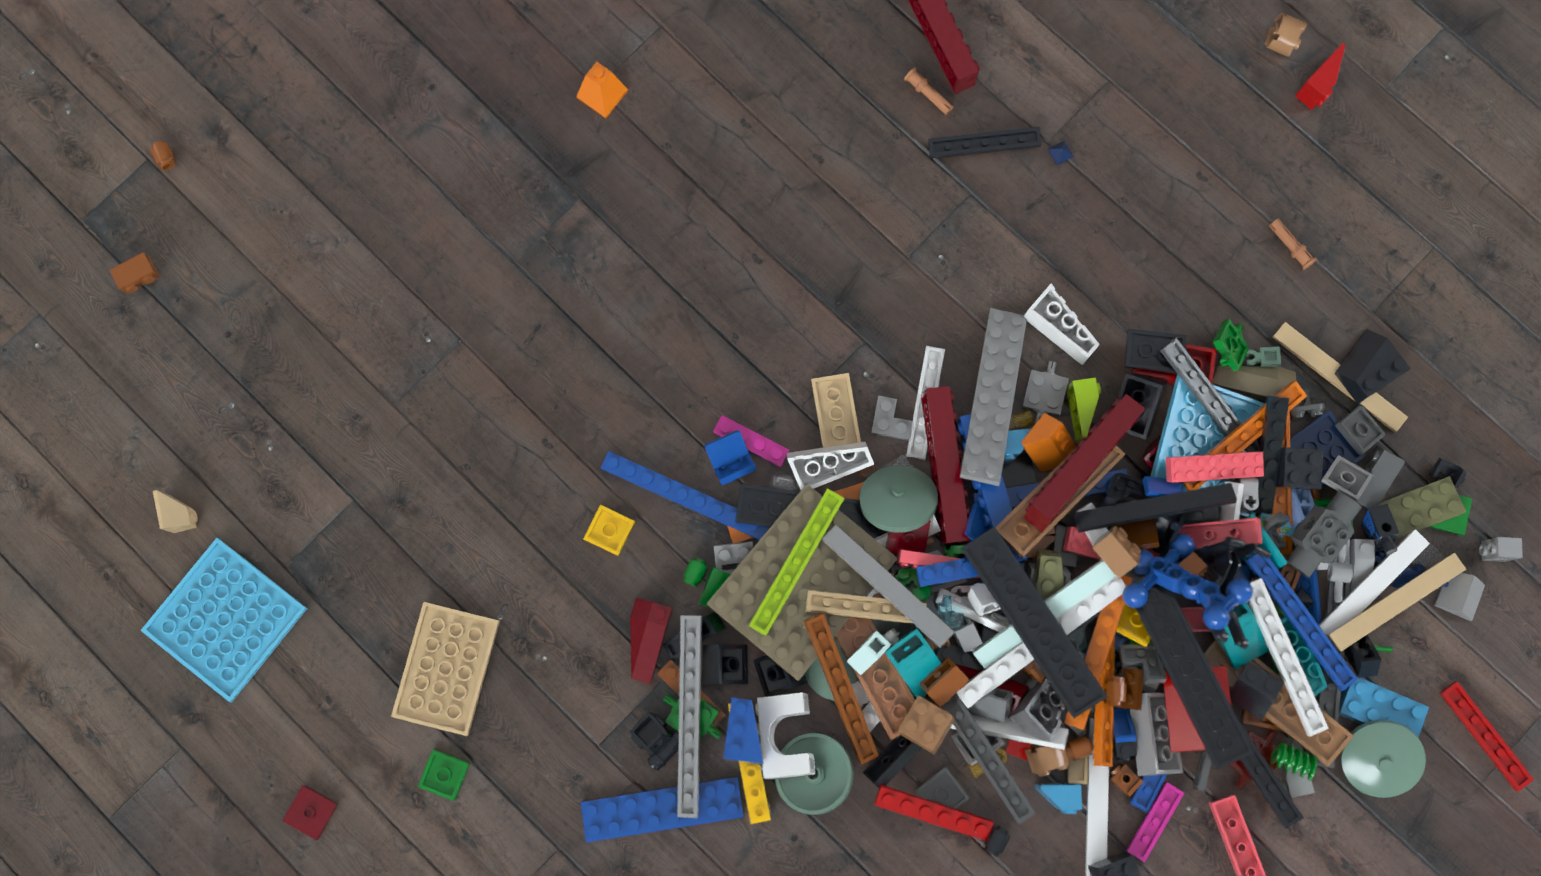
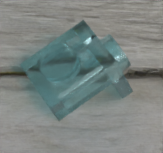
(950, 618)

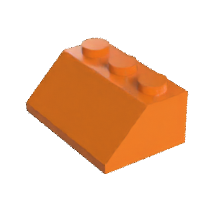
(1048, 443)

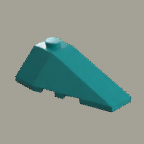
(1305, 657)

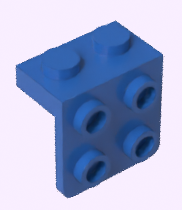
(730, 457)

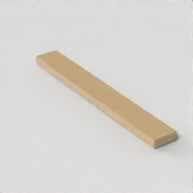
(1327, 366)
(1396, 602)

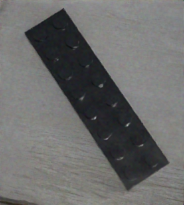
(764, 505)

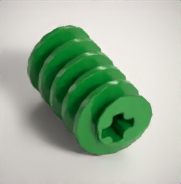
(1294, 758)

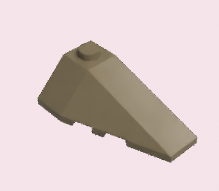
(1253, 380)

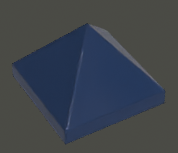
(1060, 153)

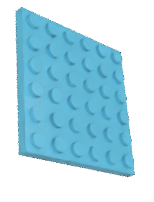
(1191, 430)
(224, 619)

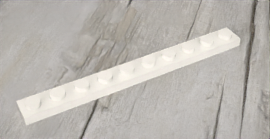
(1020, 656)

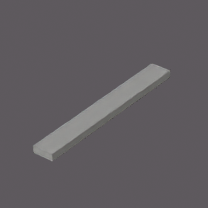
(888, 586)

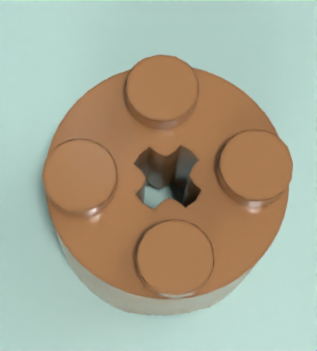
(1285, 34)
(1046, 758)

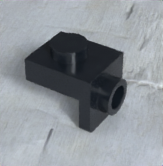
(1445, 469)

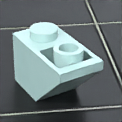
(868, 652)

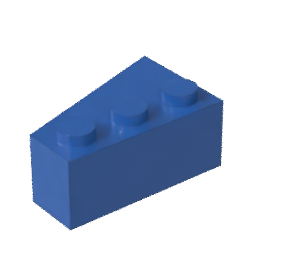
(742, 733)

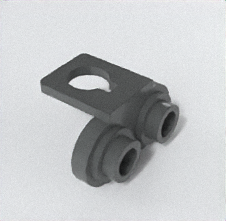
(1314, 410)
(1272, 523)

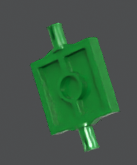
(1231, 344)
(707, 716)

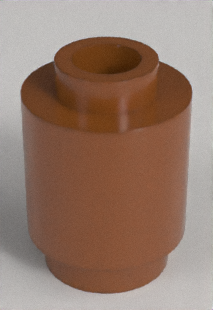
(162, 155)
(1116, 691)
(1079, 748)

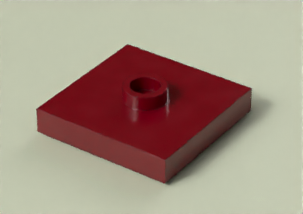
(910, 541)
(310, 812)

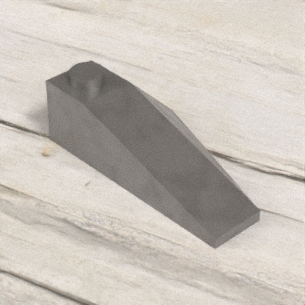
(1039, 711)

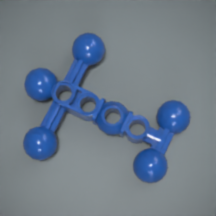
(1174, 578)

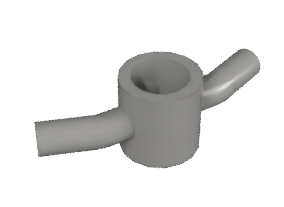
(1340, 573)

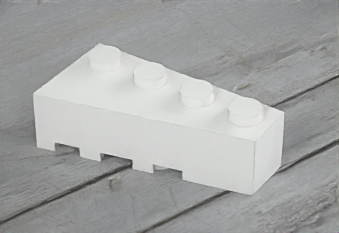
(1061, 326)
(828, 463)

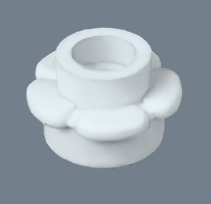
(891, 636)

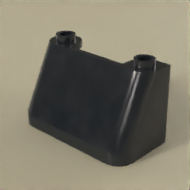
(1128, 489)

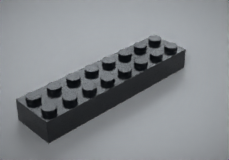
(891, 760)

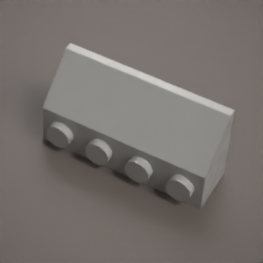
(1152, 738)

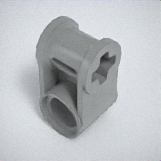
(1250, 493)

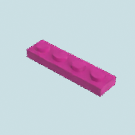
(754, 442)
(1155, 821)

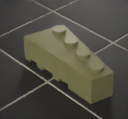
(1048, 573)

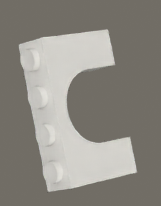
(771, 712)

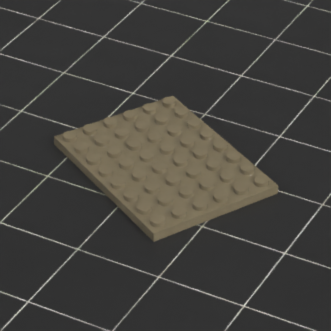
(825, 572)

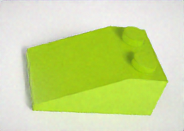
(1082, 403)

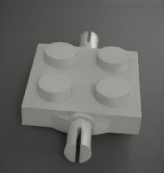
(1045, 392)

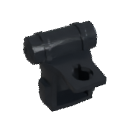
(656, 739)

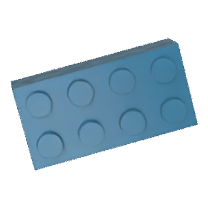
(1370, 702)

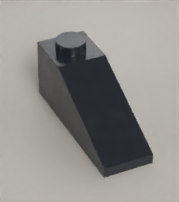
(710, 627)

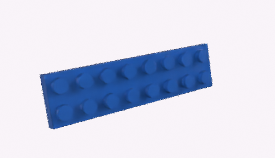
(658, 810)

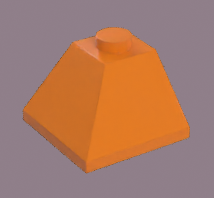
(601, 90)

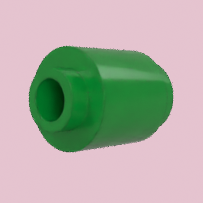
(695, 572)

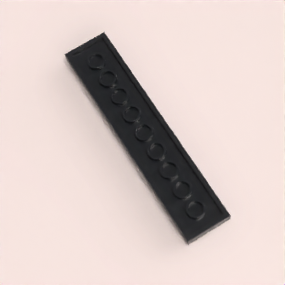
(1034, 622)
(1193, 678)

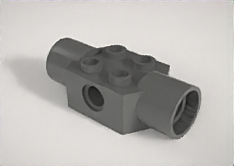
(1323, 534)

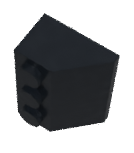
(1148, 393)

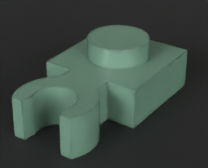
(1266, 356)

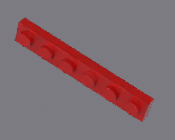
(1486, 736)
(933, 812)

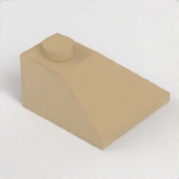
(174, 514)

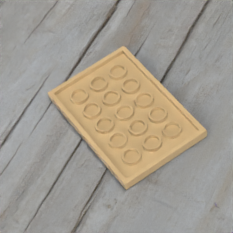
(445, 669)

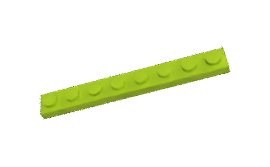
(796, 562)

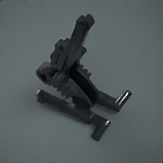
(1223, 567)

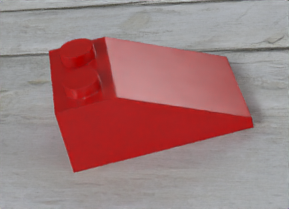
(1319, 85)

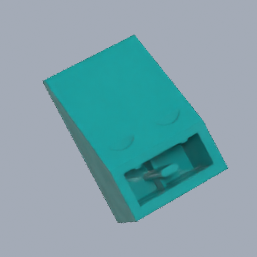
(1256, 647)
(913, 660)

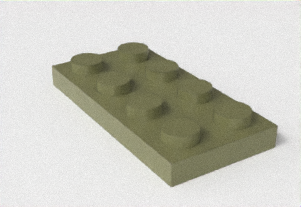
(1425, 506)

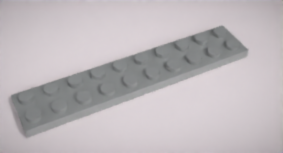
(993, 397)

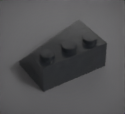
(1370, 366)

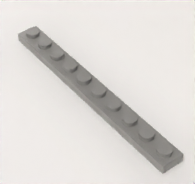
(689, 716)

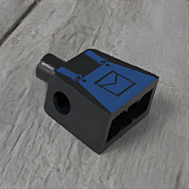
(1381, 528)

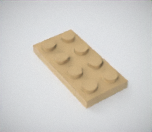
(835, 410)

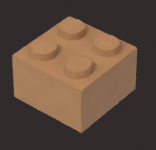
(1117, 551)
(926, 725)

